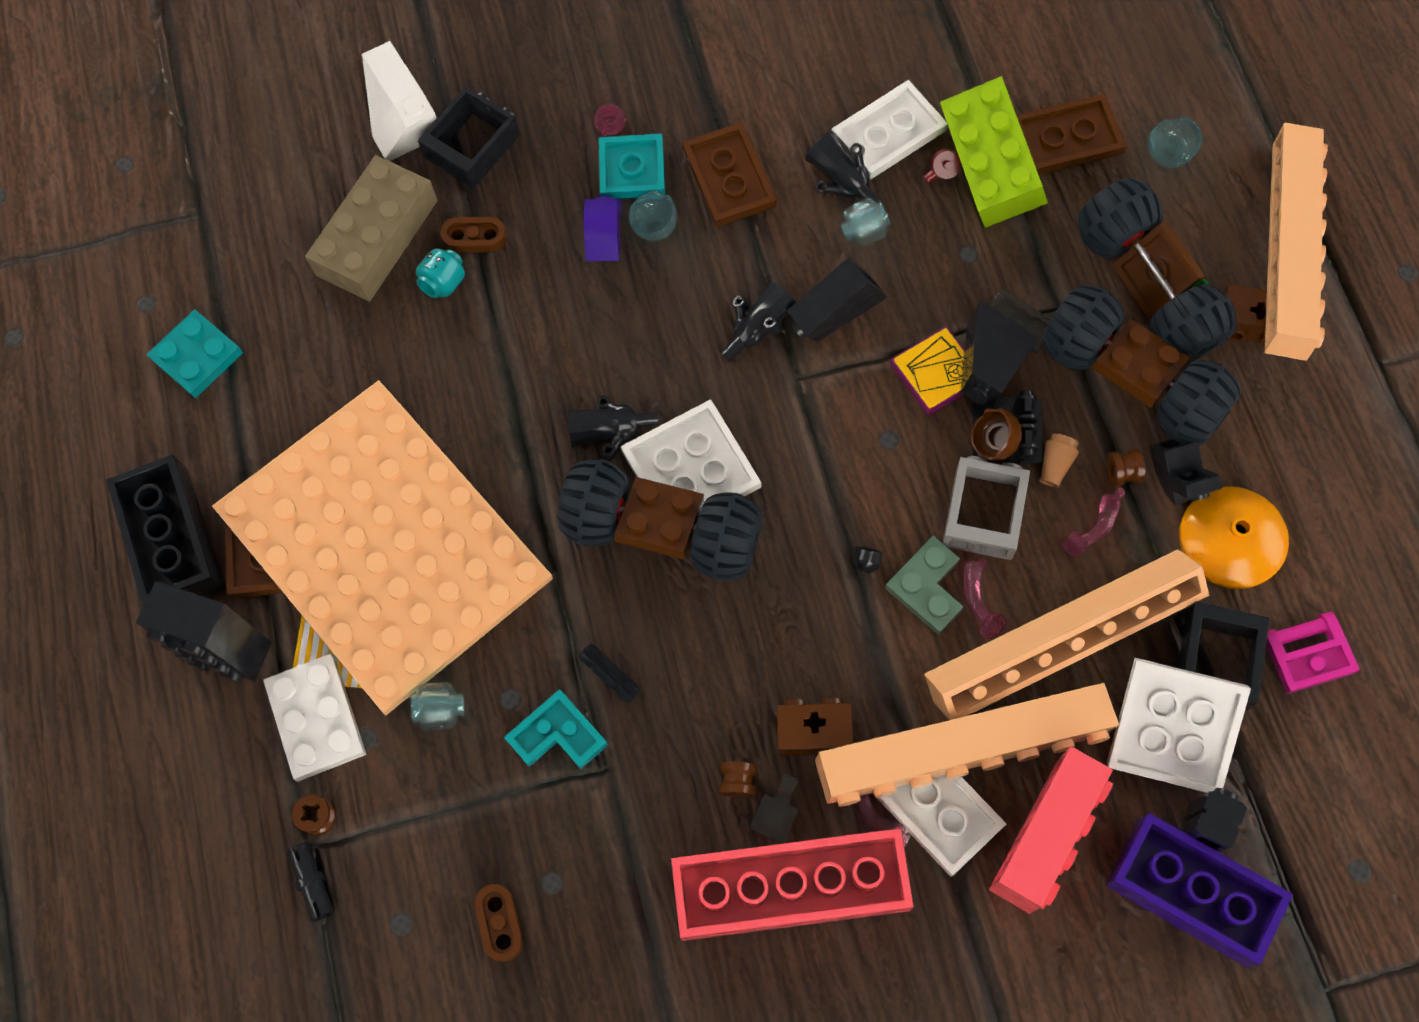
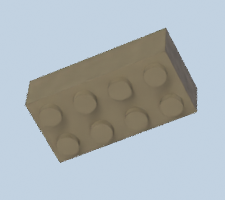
(372, 228)

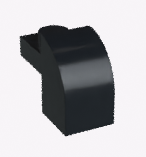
(1182, 471)

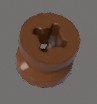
(1126, 467)
(737, 779)
(320, 819)

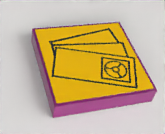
(932, 370)

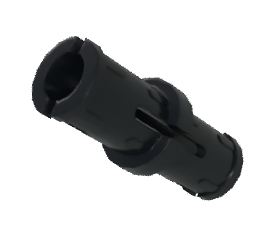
(310, 881)

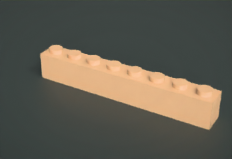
(1296, 243)
(1066, 635)
(966, 743)

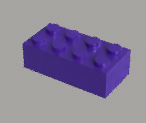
(1199, 890)

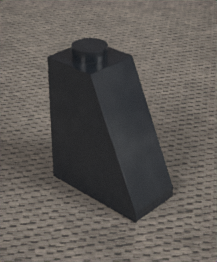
(835, 301)
(992, 354)

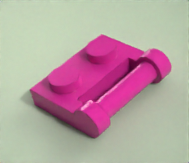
(1314, 663)

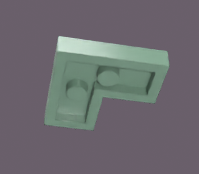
(918, 585)

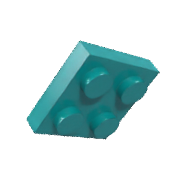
(631, 165)
(194, 353)

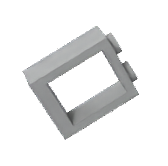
(982, 540)

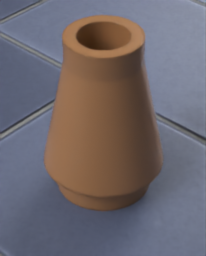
(1057, 459)

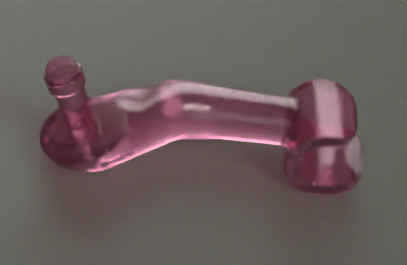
(1108, 511)
(992, 623)
(877, 822)

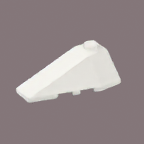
(395, 102)

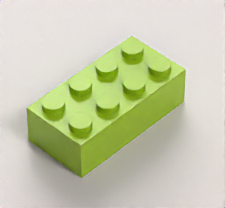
(993, 152)

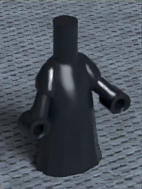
(849, 177)
(760, 320)
(607, 423)

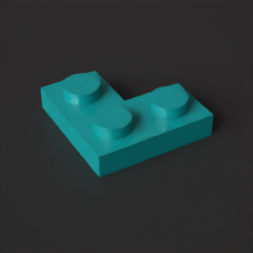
(555, 723)

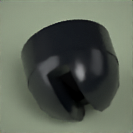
(867, 559)

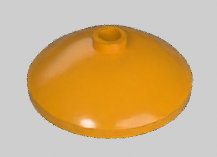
(1226, 555)

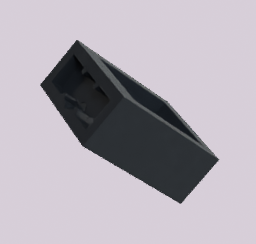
(435, 139)
(1229, 622)

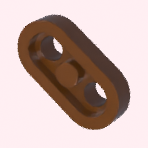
(475, 234)
(500, 923)

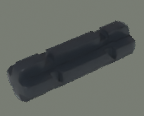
(609, 673)

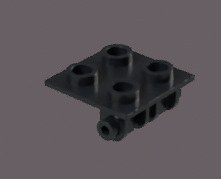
(1029, 414)

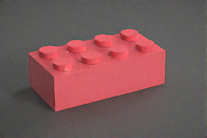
(1050, 831)

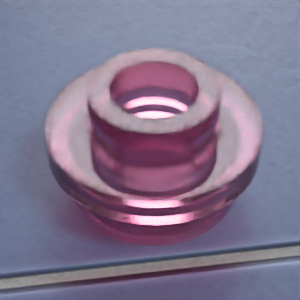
(606, 113)

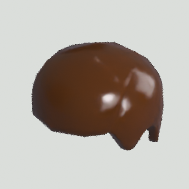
(996, 434)

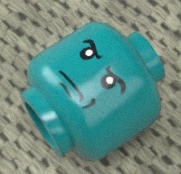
(440, 273)

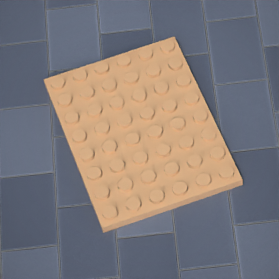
(382, 545)

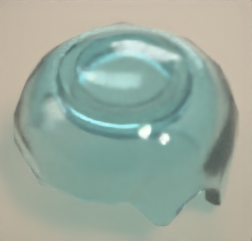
(1174, 142)
(653, 216)

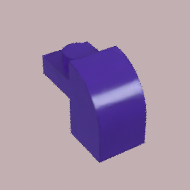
(602, 229)

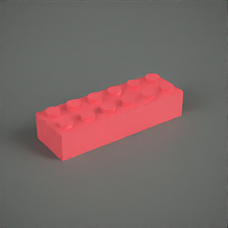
(791, 884)

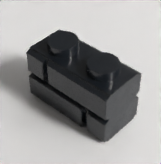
(1215, 819)

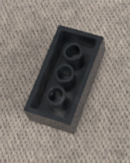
(164, 528)
(203, 633)

